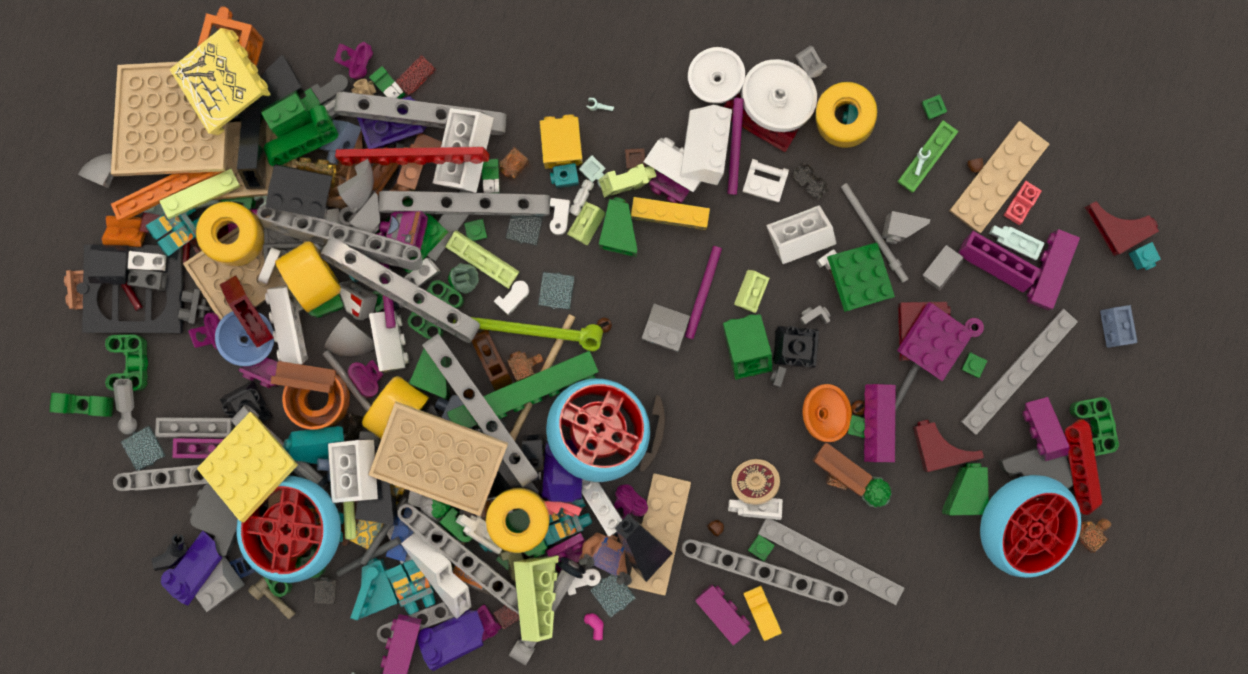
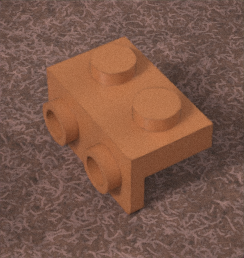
(73, 298)

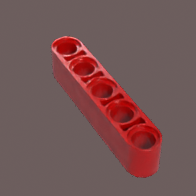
(1083, 466)

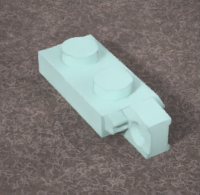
(1018, 241)

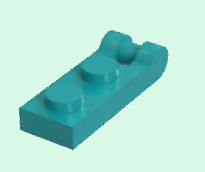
(366, 591)

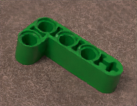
(304, 139)

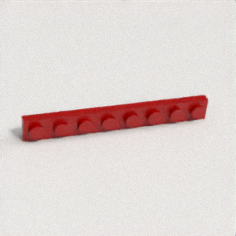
(413, 155)

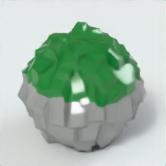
(433, 508)

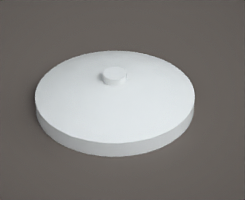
(779, 95)

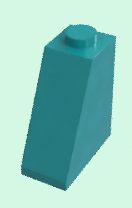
(312, 444)
(384, 593)

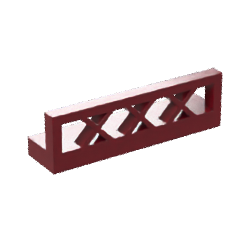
(778, 139)

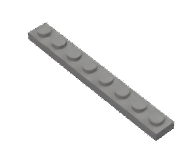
(1019, 371)
(831, 560)

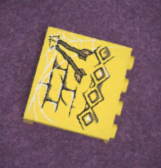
(219, 80)

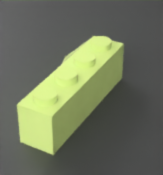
(535, 596)

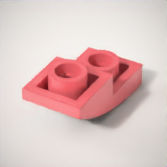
(1022, 203)
(569, 508)

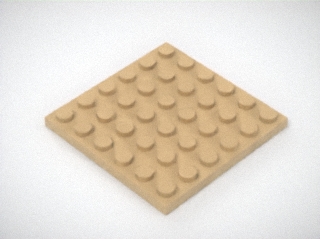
(158, 126)

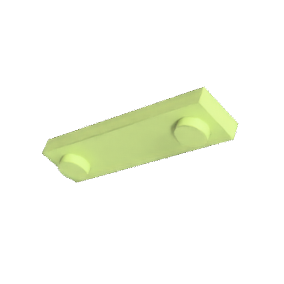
(199, 194)
(482, 259)

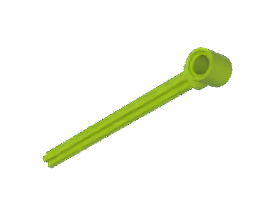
(588, 337)

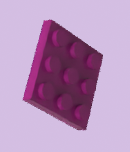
(935, 341)

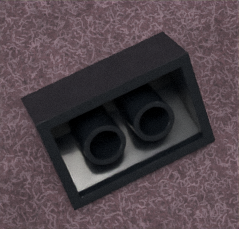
(299, 191)
(506, 480)

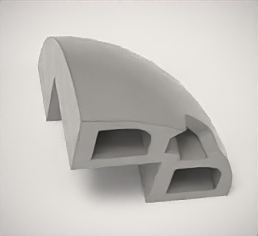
(98, 170)
(358, 189)
(349, 340)

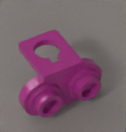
(358, 59)
(211, 322)
(364, 378)
(630, 501)

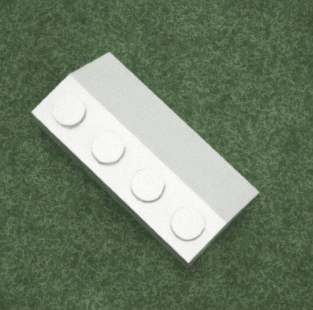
(463, 130)
(706, 144)
(287, 325)

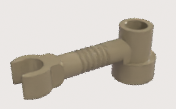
(261, 588)

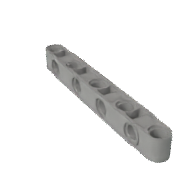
(417, 112)
(464, 203)
(320, 230)
(399, 290)
(479, 407)
(150, 478)
(456, 551)
(777, 576)

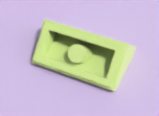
(586, 223)
(751, 291)

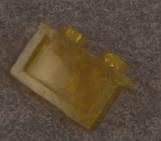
(321, 166)

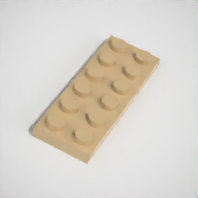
(999, 177)
(664, 520)

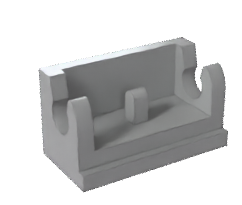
(943, 267)

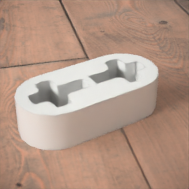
(269, 265)

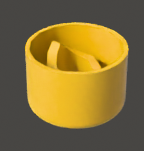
(849, 134)
(247, 245)
(308, 276)
(380, 411)
(514, 499)

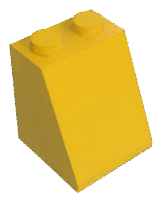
(561, 141)

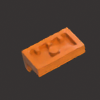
(123, 233)

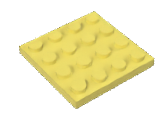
(247, 467)

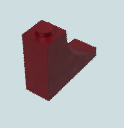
(1118, 232)
(245, 311)
(909, 313)
(936, 451)

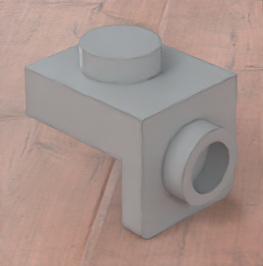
(810, 62)
(810, 314)

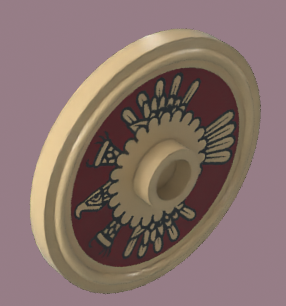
(755, 481)

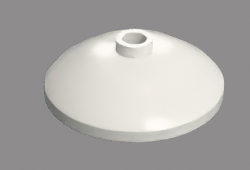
(712, 64)

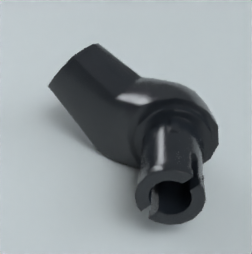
(172, 555)

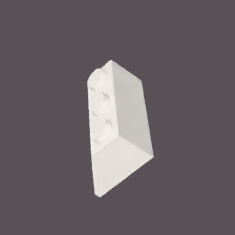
(668, 160)
(801, 234)
(389, 343)
(349, 471)

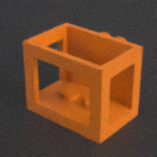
(247, 34)

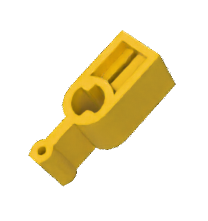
(762, 613)

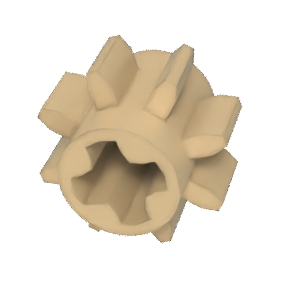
(364, 87)

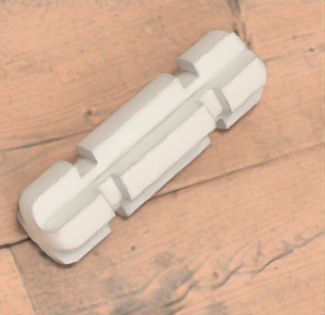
(581, 197)

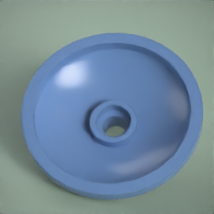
(232, 349)

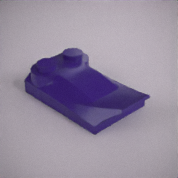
(383, 133)
(557, 482)
(192, 569)
(451, 639)

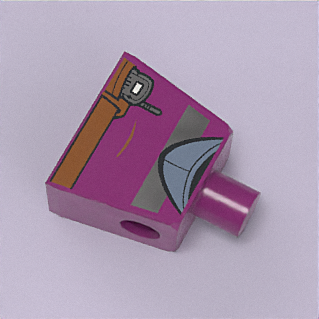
(406, 227)

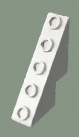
(601, 506)
(439, 574)

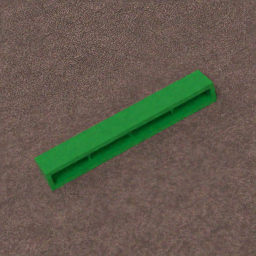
(531, 388)

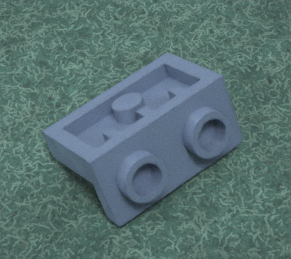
(1118, 326)

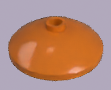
(833, 409)

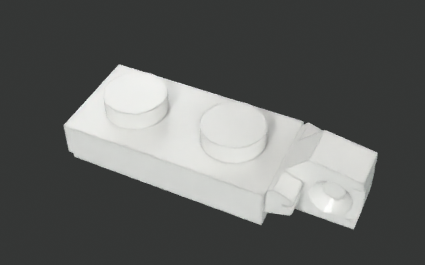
(768, 510)
(476, 529)

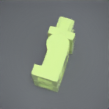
(635, 177)

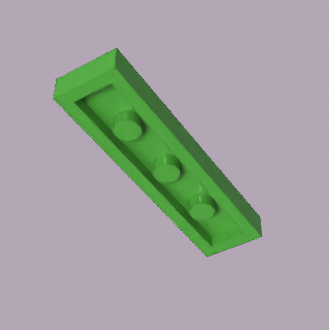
(936, 144)

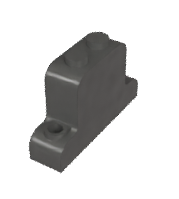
(1032, 463)
(216, 518)

